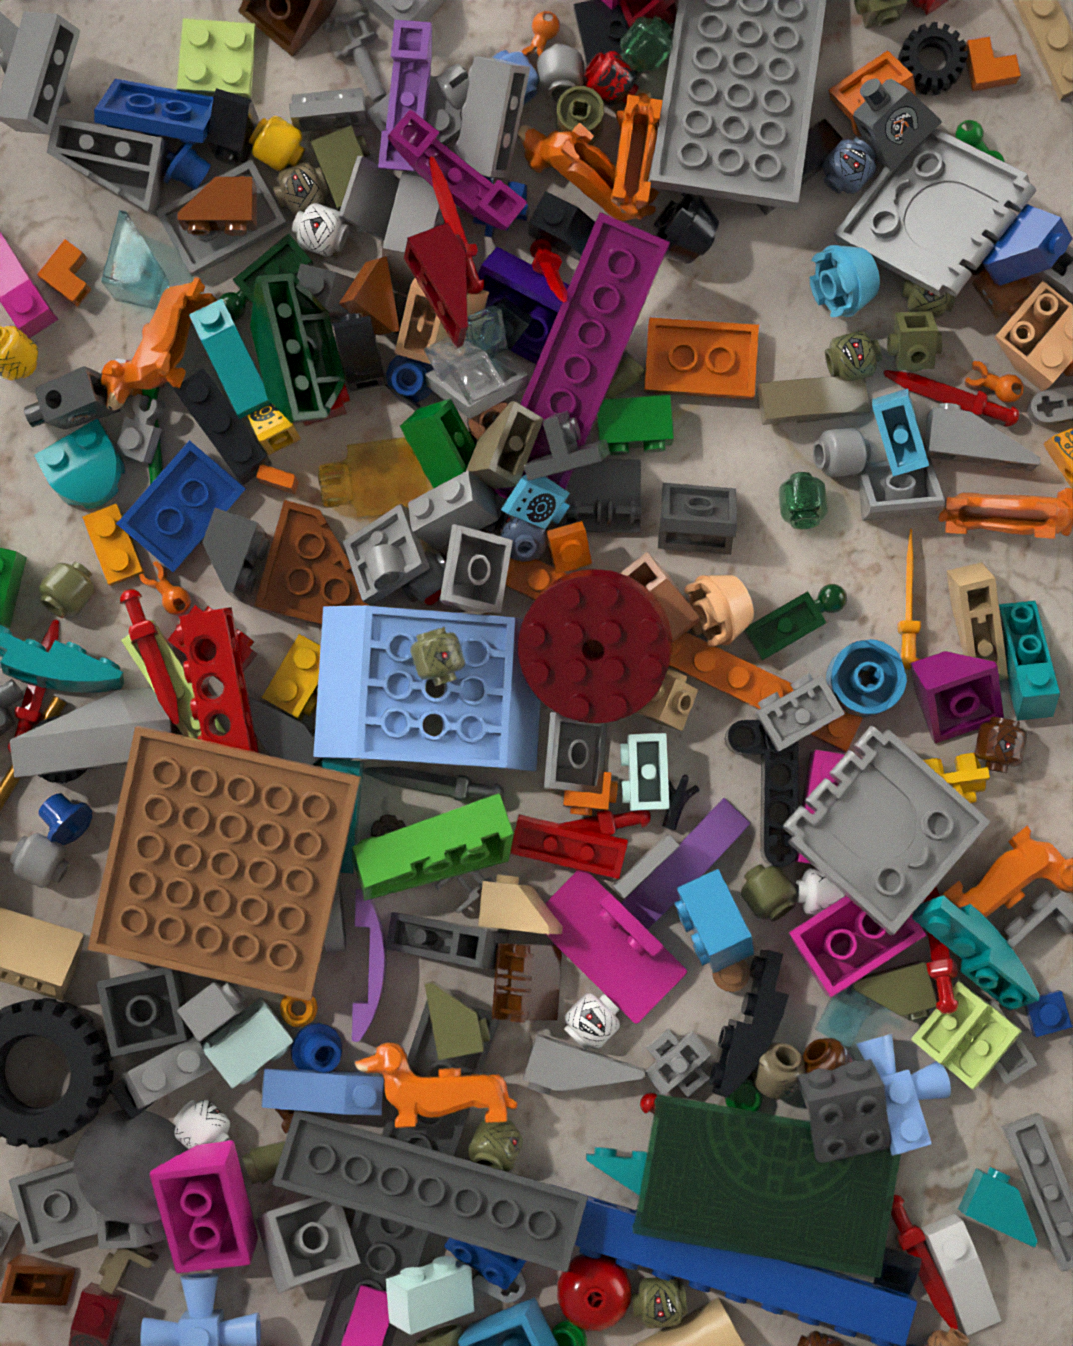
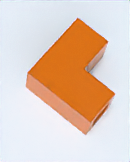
(986, 70)
(61, 270)

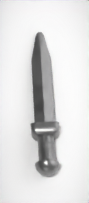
(457, 787)

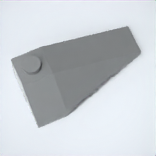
(88, 736)

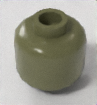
(66, 589)
(768, 892)

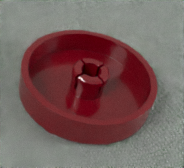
(570, 674)

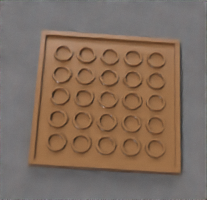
(224, 862)

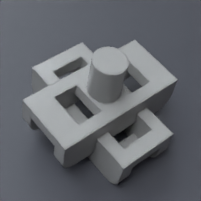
(678, 1063)

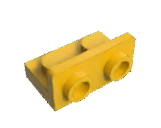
(296, 680)

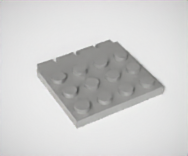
(937, 212)
(884, 828)

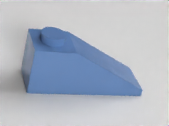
(323, 1092)

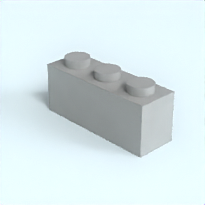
(37, 72)
(492, 115)

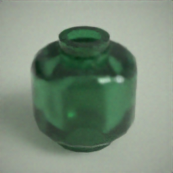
(646, 44)
(803, 500)

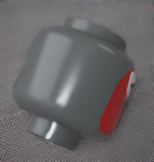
(428, 585)

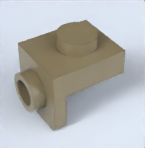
(116, 1266)

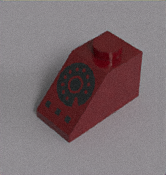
(96, 1317)

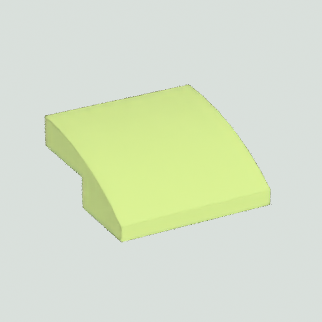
(969, 1038)

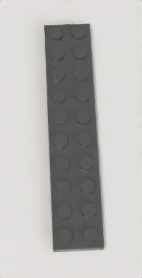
(381, 1243)

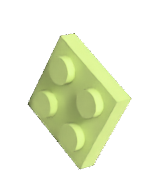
(216, 57)

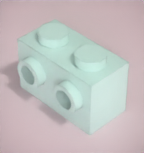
(647, 772)
(247, 1043)
(429, 1294)

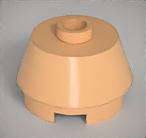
(722, 605)

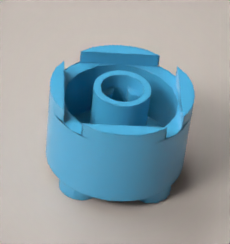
(886, 674)

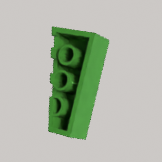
(434, 849)

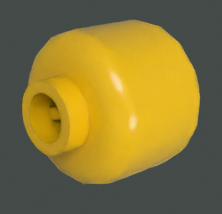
(277, 143)

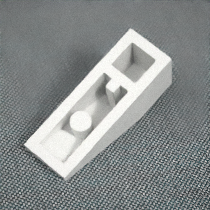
(961, 1273)

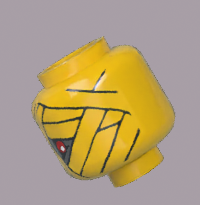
(17, 354)

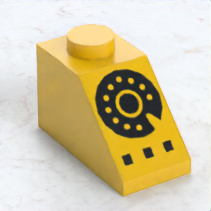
(273, 429)

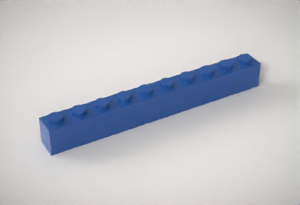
(779, 1285)

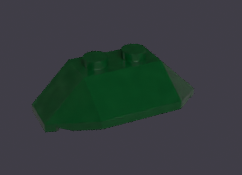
(295, 348)

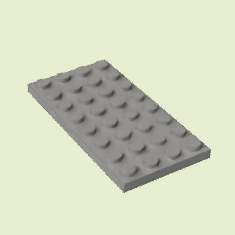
(739, 100)

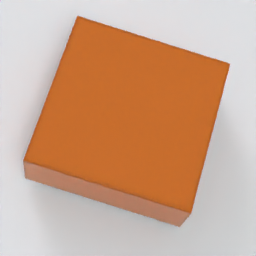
(277, 479)

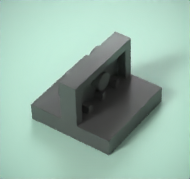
(565, 455)
(697, 518)

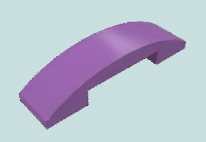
(409, 84)
(688, 862)
(365, 1011)

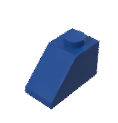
(1027, 246)

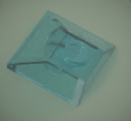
(131, 268)

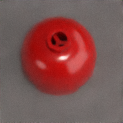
(590, 1276)

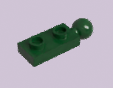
(279, 259)
(794, 620)

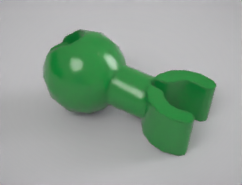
(974, 137)

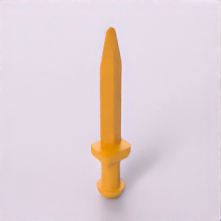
(908, 627)

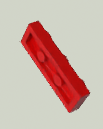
(569, 846)

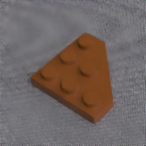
(306, 568)

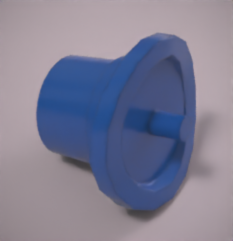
(186, 167)
(408, 377)
(65, 819)
(316, 1048)

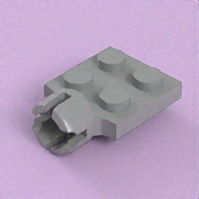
(444, 107)

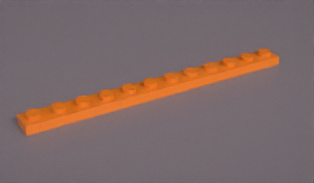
(700, 661)

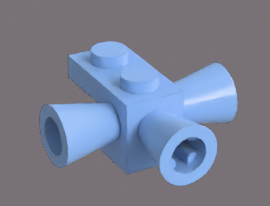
(903, 1093)
(201, 1323)

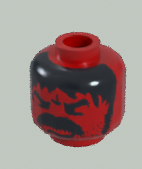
(611, 78)

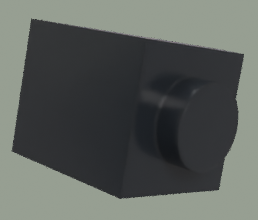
(231, 127)
(561, 225)

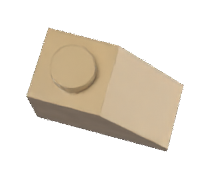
(515, 907)

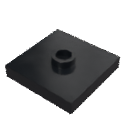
(599, 27)

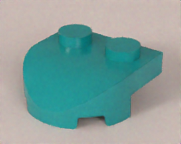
(83, 466)

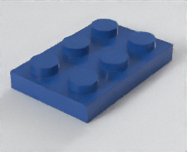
(155, 111)
(179, 505)

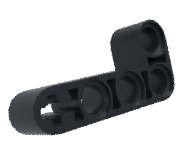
(771, 792)

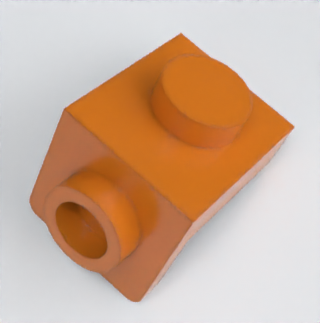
(569, 547)
(583, 802)

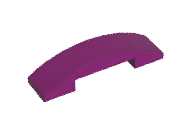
(470, 190)

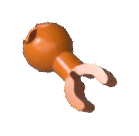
(543, 31)
(1002, 385)
(171, 596)

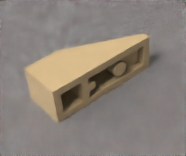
(977, 614)

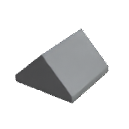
(900, 495)
(575, 755)

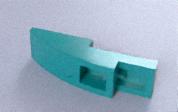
(60, 669)
(983, 951)

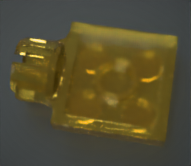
(373, 478)

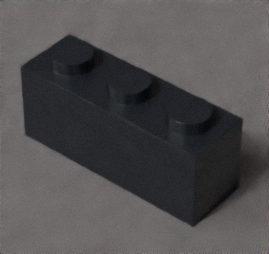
(222, 425)

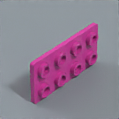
(612, 946)

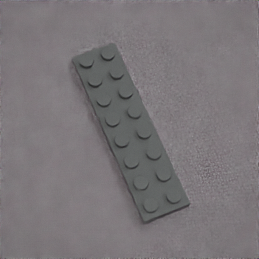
(430, 1190)

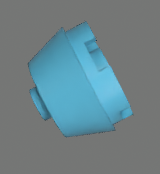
(844, 279)

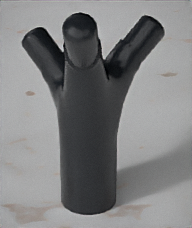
(677, 801)

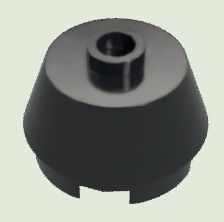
(688, 227)

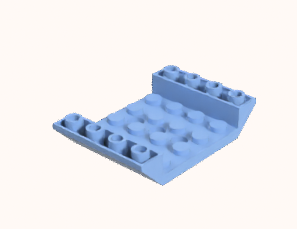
(377, 703)

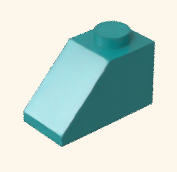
(997, 1205)

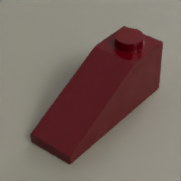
(439, 267)

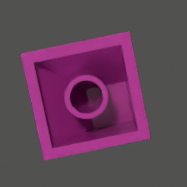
(956, 693)

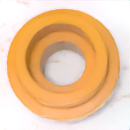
(291, 1017)

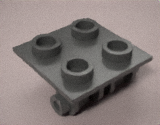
(606, 496)

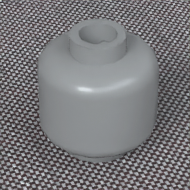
(560, 70)
(841, 452)
(39, 860)

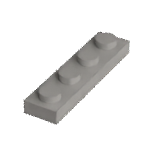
(1044, 1184)

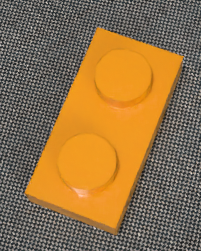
(113, 545)

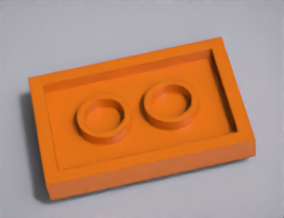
(701, 358)

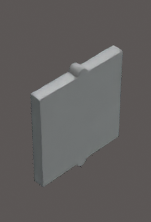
(369, 198)

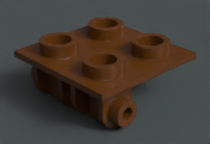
(526, 982)

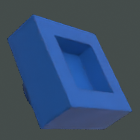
(1048, 1014)

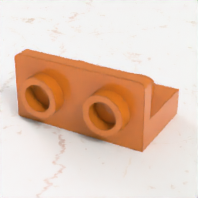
(847, 92)

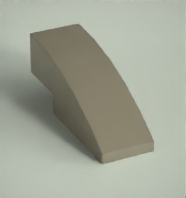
(812, 399)

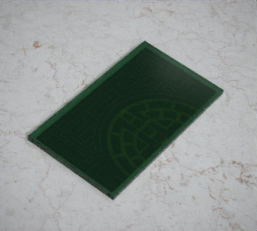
(758, 1190)

